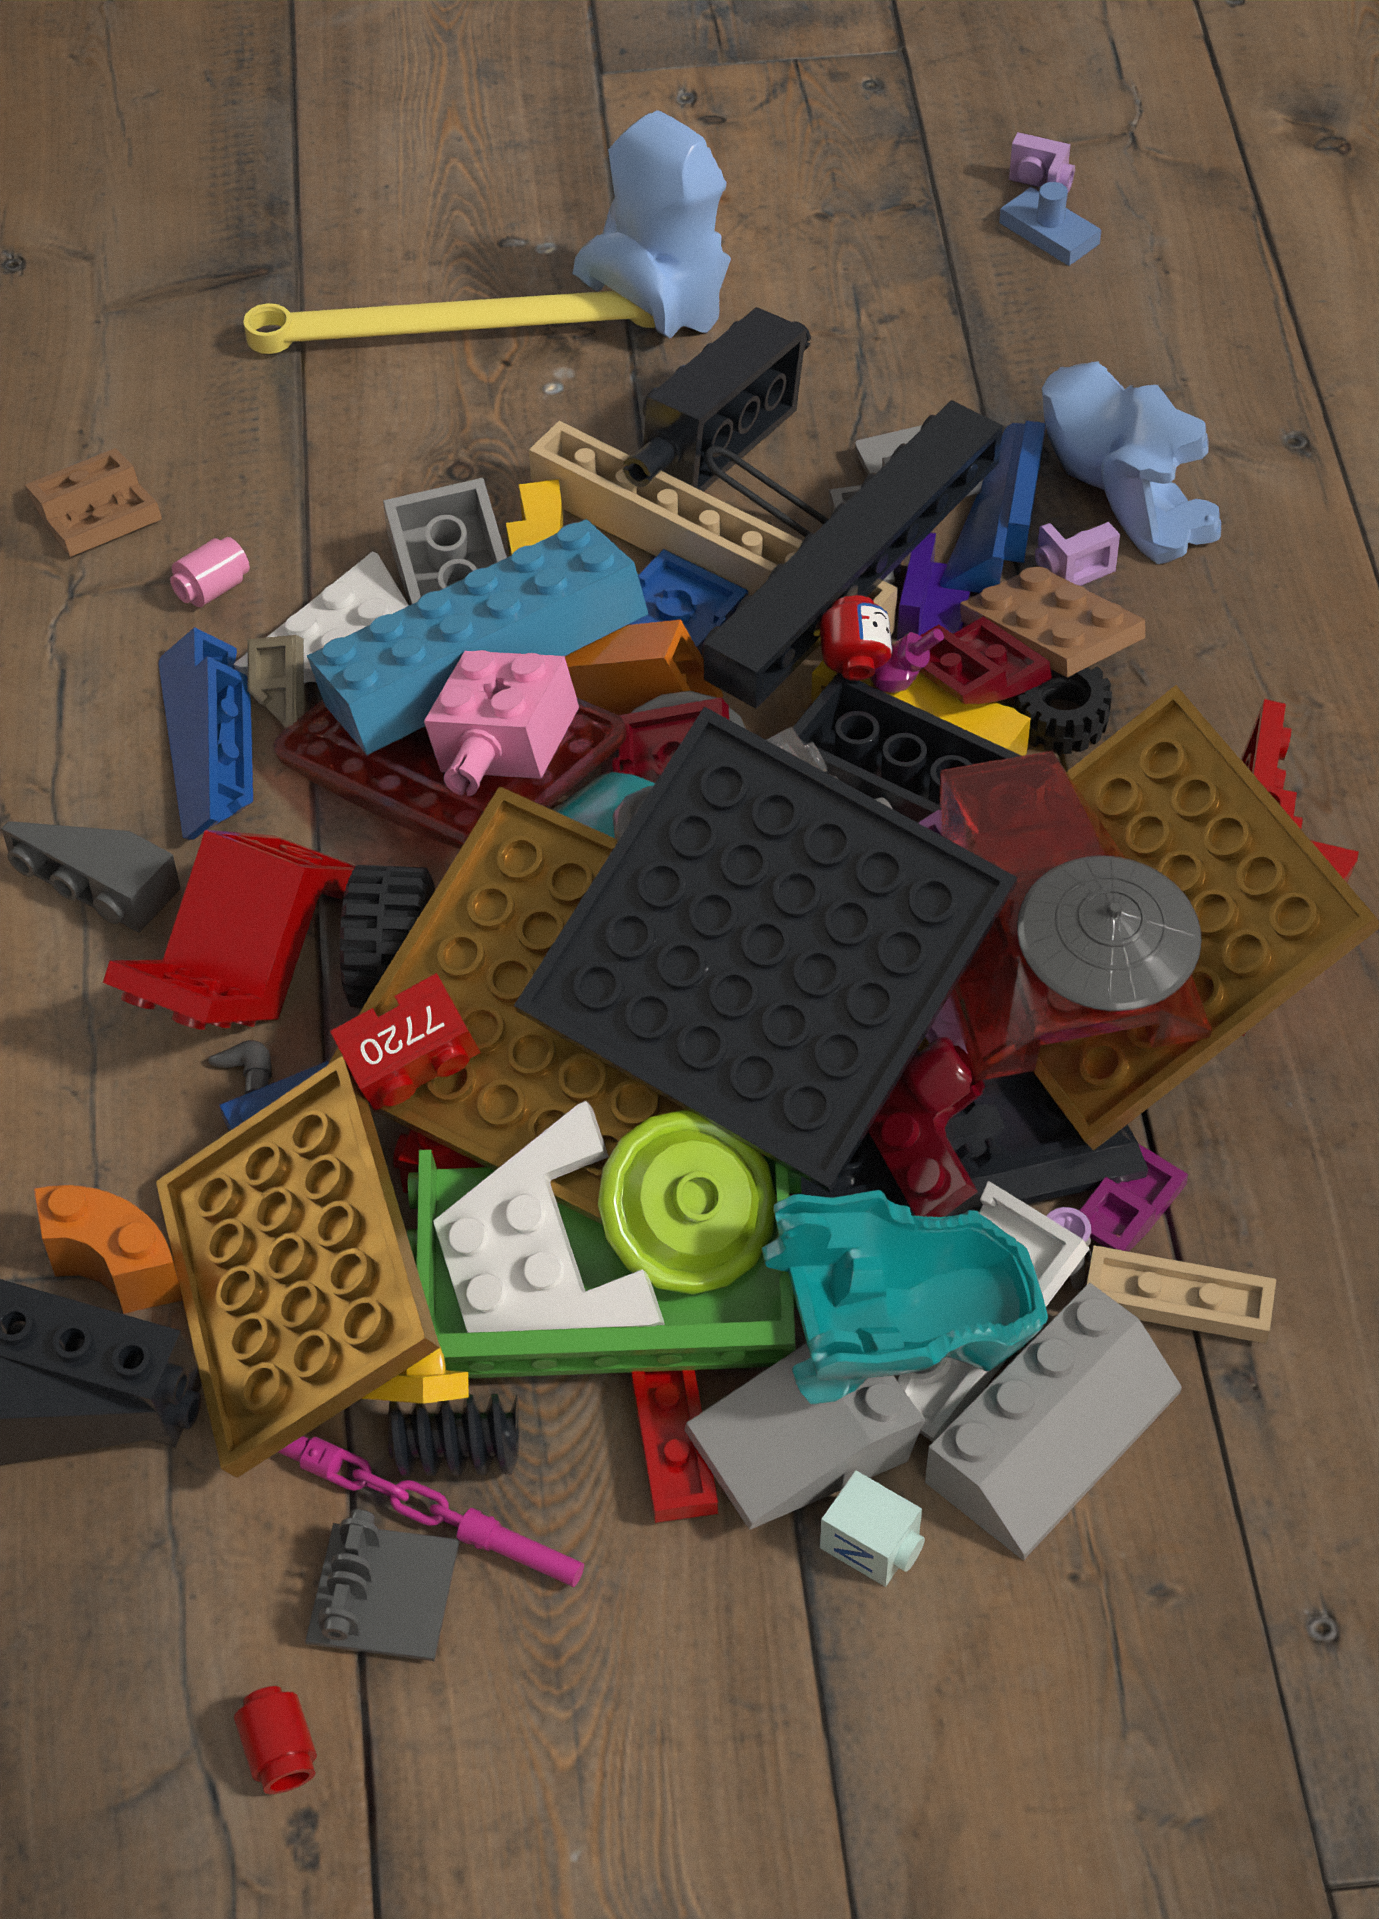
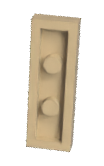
(1185, 1293)

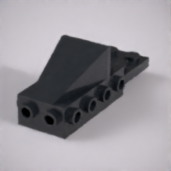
(87, 1377)

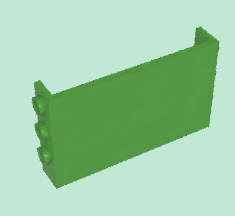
(716, 1329)

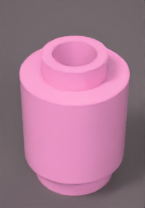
(209, 571)

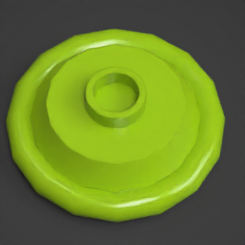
(686, 1203)

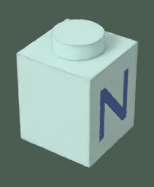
(872, 1529)

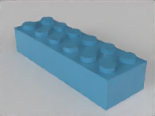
(535, 601)

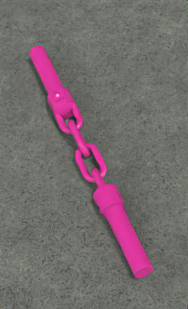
(473, 1528)

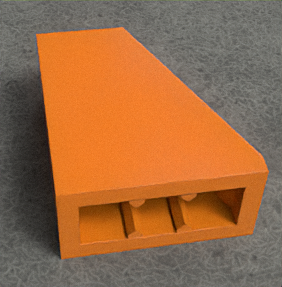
(638, 666)

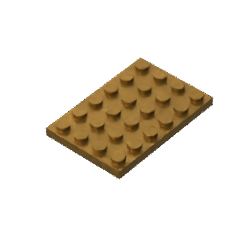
(294, 1268)

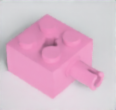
(500, 717)

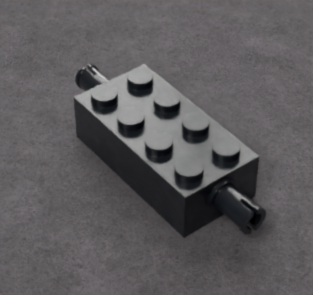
(723, 399)

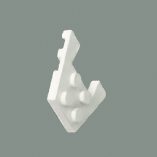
(513, 1251)

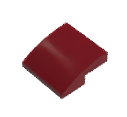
(984, 664)

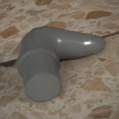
(253, 1057)

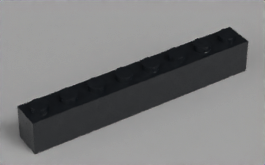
(851, 552)

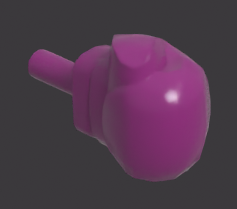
(907, 659)

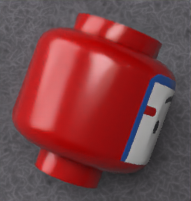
(855, 637)

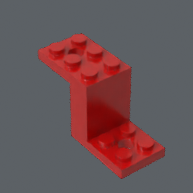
(234, 931)

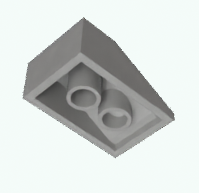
(442, 536)
(784, 1453)

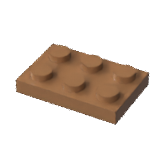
(1056, 619)

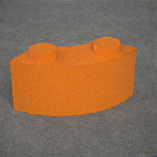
(108, 1242)

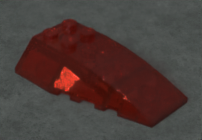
(1027, 821)

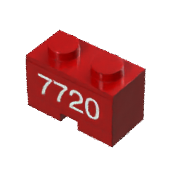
(406, 1044)

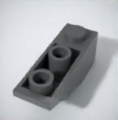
(103, 868)

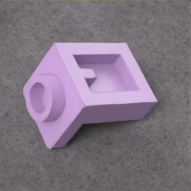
(1040, 161)
(1080, 557)

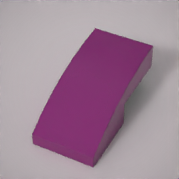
(1128, 1210)

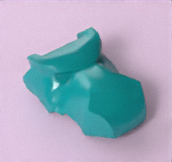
(899, 1289)

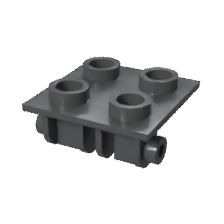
(382, 1590)

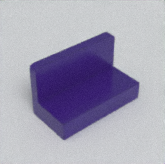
(923, 599)

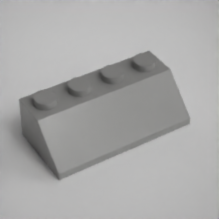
(1052, 1422)

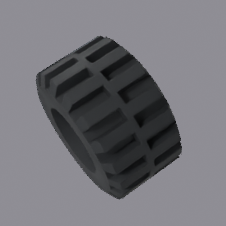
(375, 921)

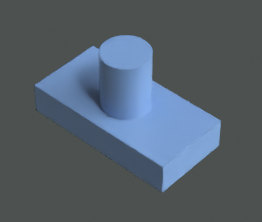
(1048, 224)

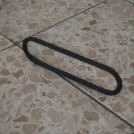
(766, 480)

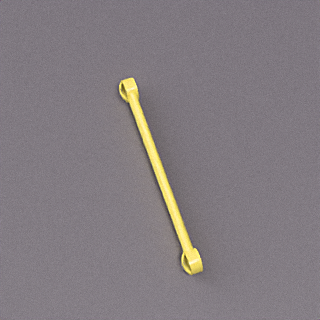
(435, 317)

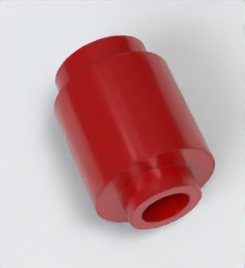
(276, 1739)

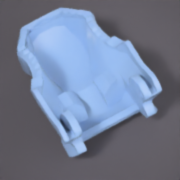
(661, 226)
(1131, 449)

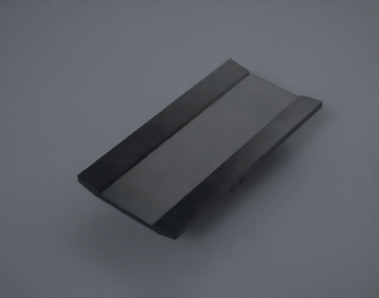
(1013, 1140)

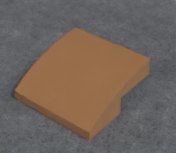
(93, 502)

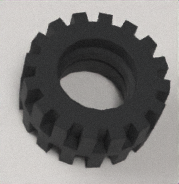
(1067, 727)

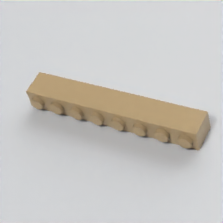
(667, 513)

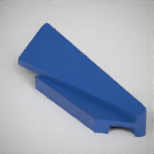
(1000, 514)
(207, 730)

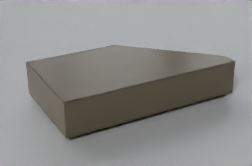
(277, 675)

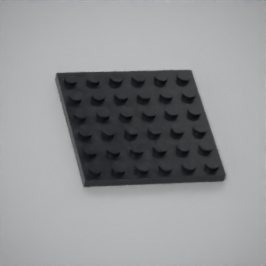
(767, 947)

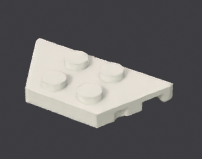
(341, 609)

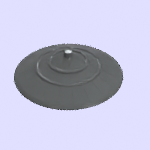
(1109, 933)

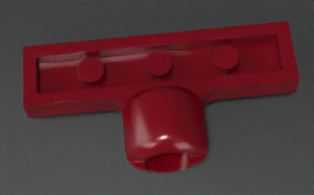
(913, 1126)

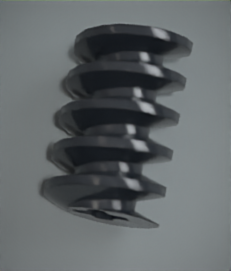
(454, 1436)

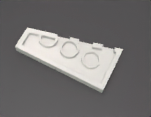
(953, 1385)

